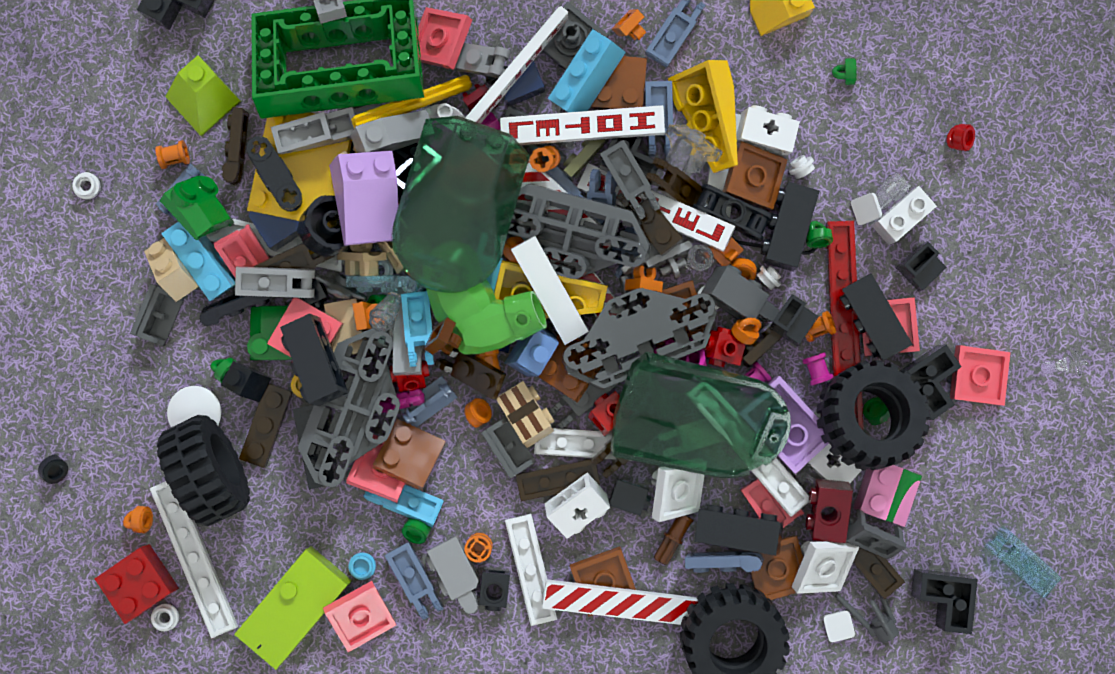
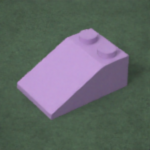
(365, 195)
(804, 436)

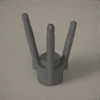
(883, 624)

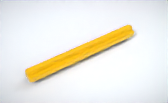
(431, 96)

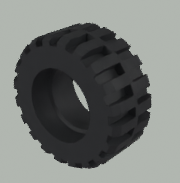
(905, 409)
(203, 470)
(731, 605)

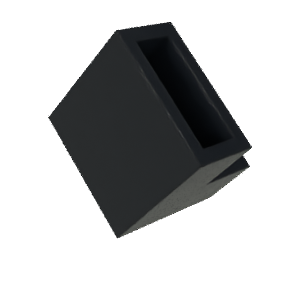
(921, 266)
(794, 320)

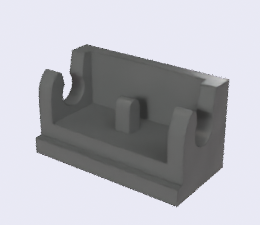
(156, 316)
(508, 447)
(873, 538)

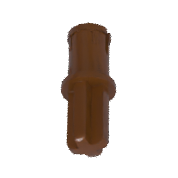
(672, 539)

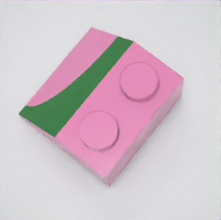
(888, 493)

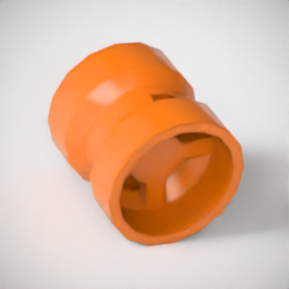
(480, 543)

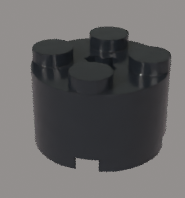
(314, 228)

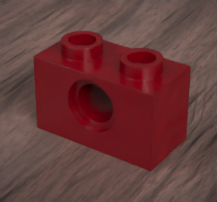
(832, 526)

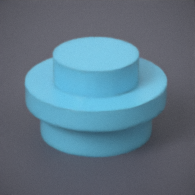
(362, 566)

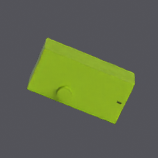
(292, 607)

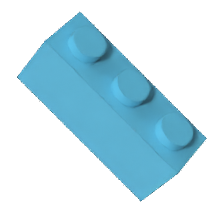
(587, 73)
(201, 261)

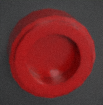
(961, 137)

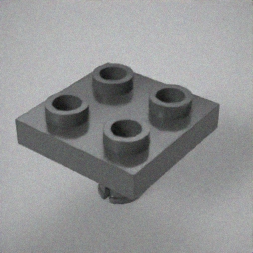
(570, 37)

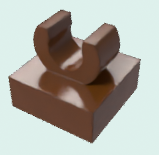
(443, 338)

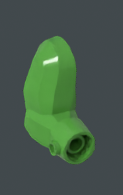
(486, 321)

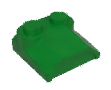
(196, 206)
(262, 325)

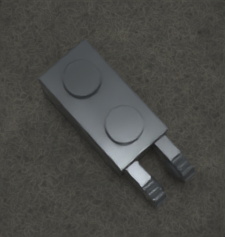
(738, 295)

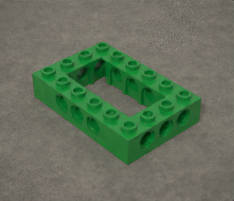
(298, 29)

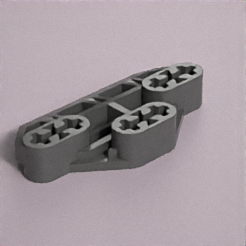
(565, 236)
(635, 331)
(356, 410)

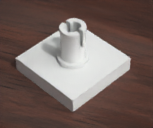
(676, 493)
(824, 566)

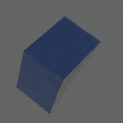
(526, 86)
(274, 230)

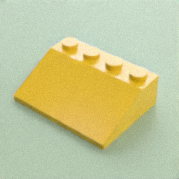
(309, 171)

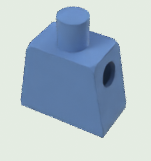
(533, 353)

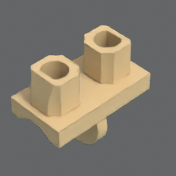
(362, 260)

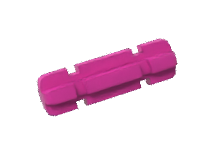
(414, 397)

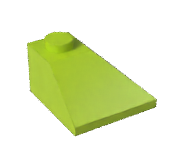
(201, 95)

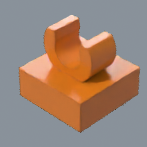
(629, 25)
(731, 252)
(643, 281)
(361, 315)

